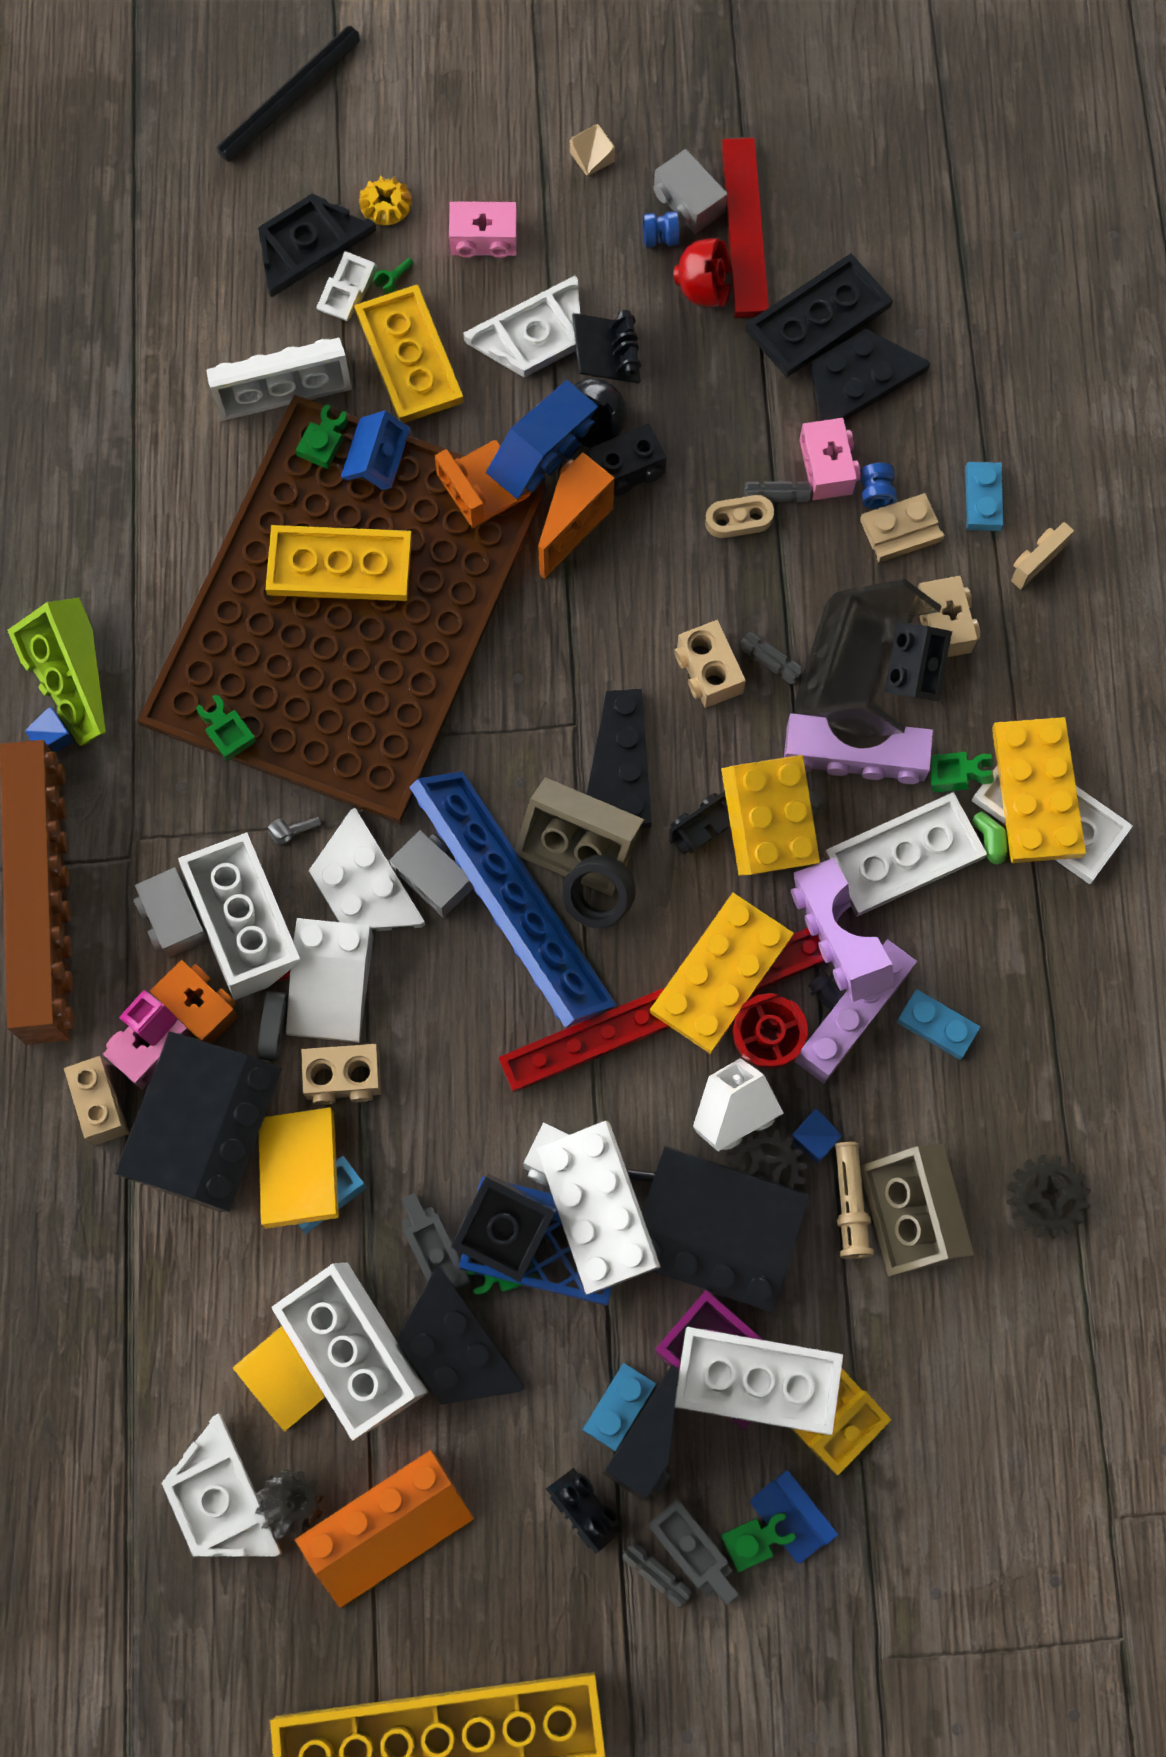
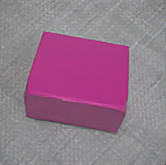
(148, 1018)

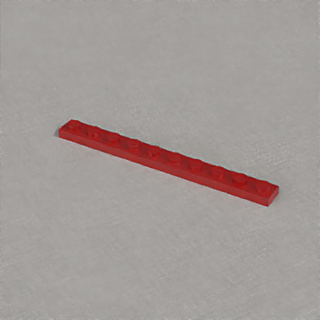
(628, 1024)

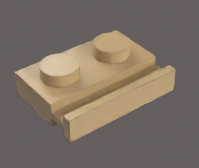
(902, 527)

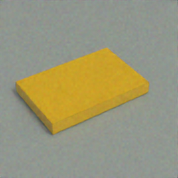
(298, 1168)

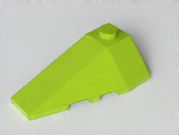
(61, 652)

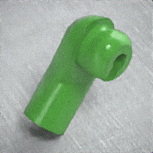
(994, 837)

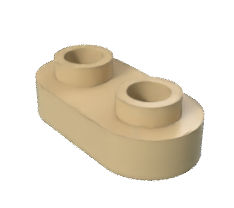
(737, 514)

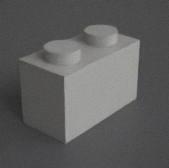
(690, 191)
(431, 872)
(170, 913)

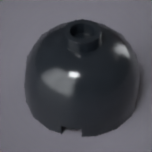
(609, 416)

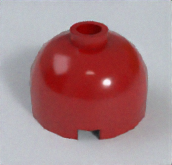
(703, 273)
(770, 1031)

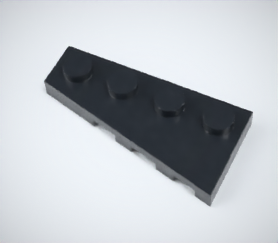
(620, 756)

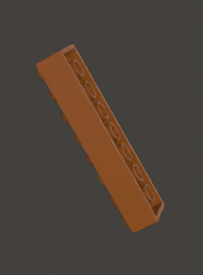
(35, 893)

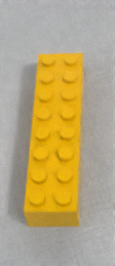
(494, 1721)

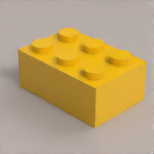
(770, 815)

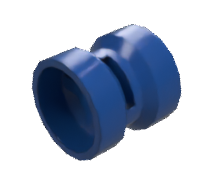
(660, 229)
(877, 481)

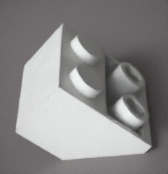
(735, 1105)

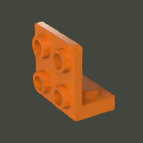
(471, 487)

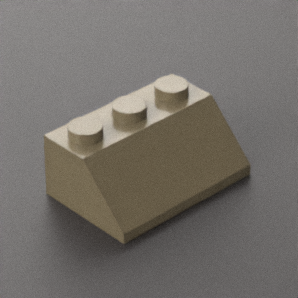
(571, 826)
(916, 1209)

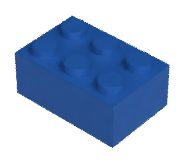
(542, 440)

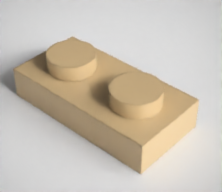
(1050, 545)

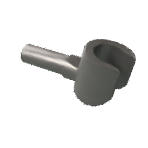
(282, 833)

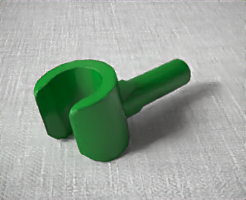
(394, 275)

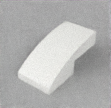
(347, 286)

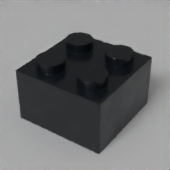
(503, 1227)

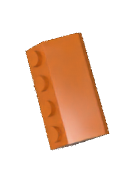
(384, 1529)

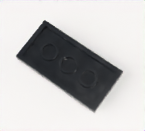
(818, 315)

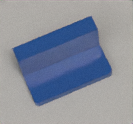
(376, 449)
(803, 1516)

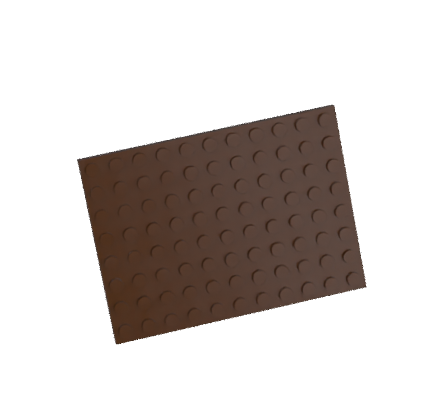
(339, 686)

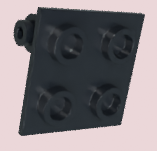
(607, 347)
(575, 1497)

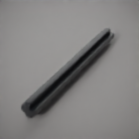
(288, 93)

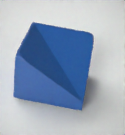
(51, 730)
(816, 1136)

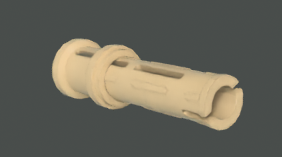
(853, 1219)

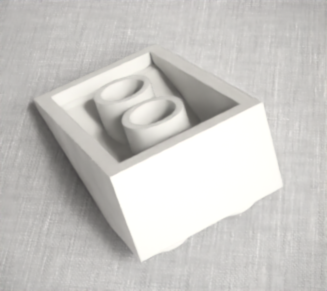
(329, 980)

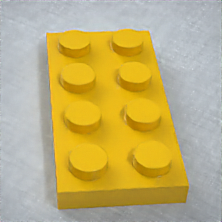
(409, 354)
(339, 563)
(1038, 790)
(721, 973)

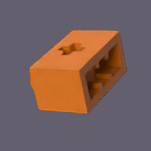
(180, 987)

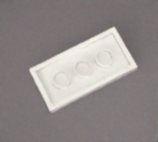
(1101, 828)
(907, 853)
(598, 1207)
(758, 1381)

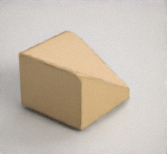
(592, 150)

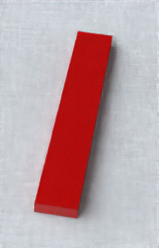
(744, 227)

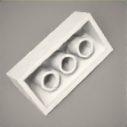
(275, 378)
(239, 915)
(349, 1350)

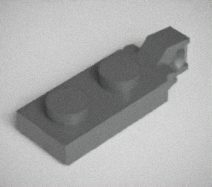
(431, 1242)
(693, 1551)

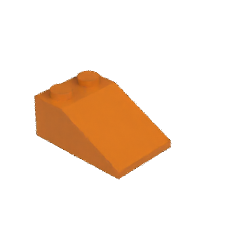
(578, 505)

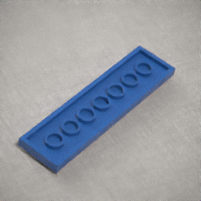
(513, 897)

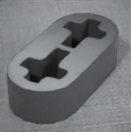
(272, 1026)

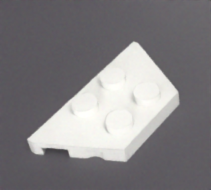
(532, 331)
(361, 881)
(217, 1499)

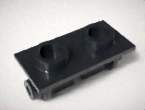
(691, 828)

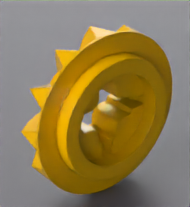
(382, 212)

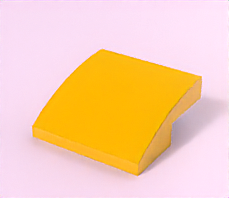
(280, 1379)
(855, 1425)

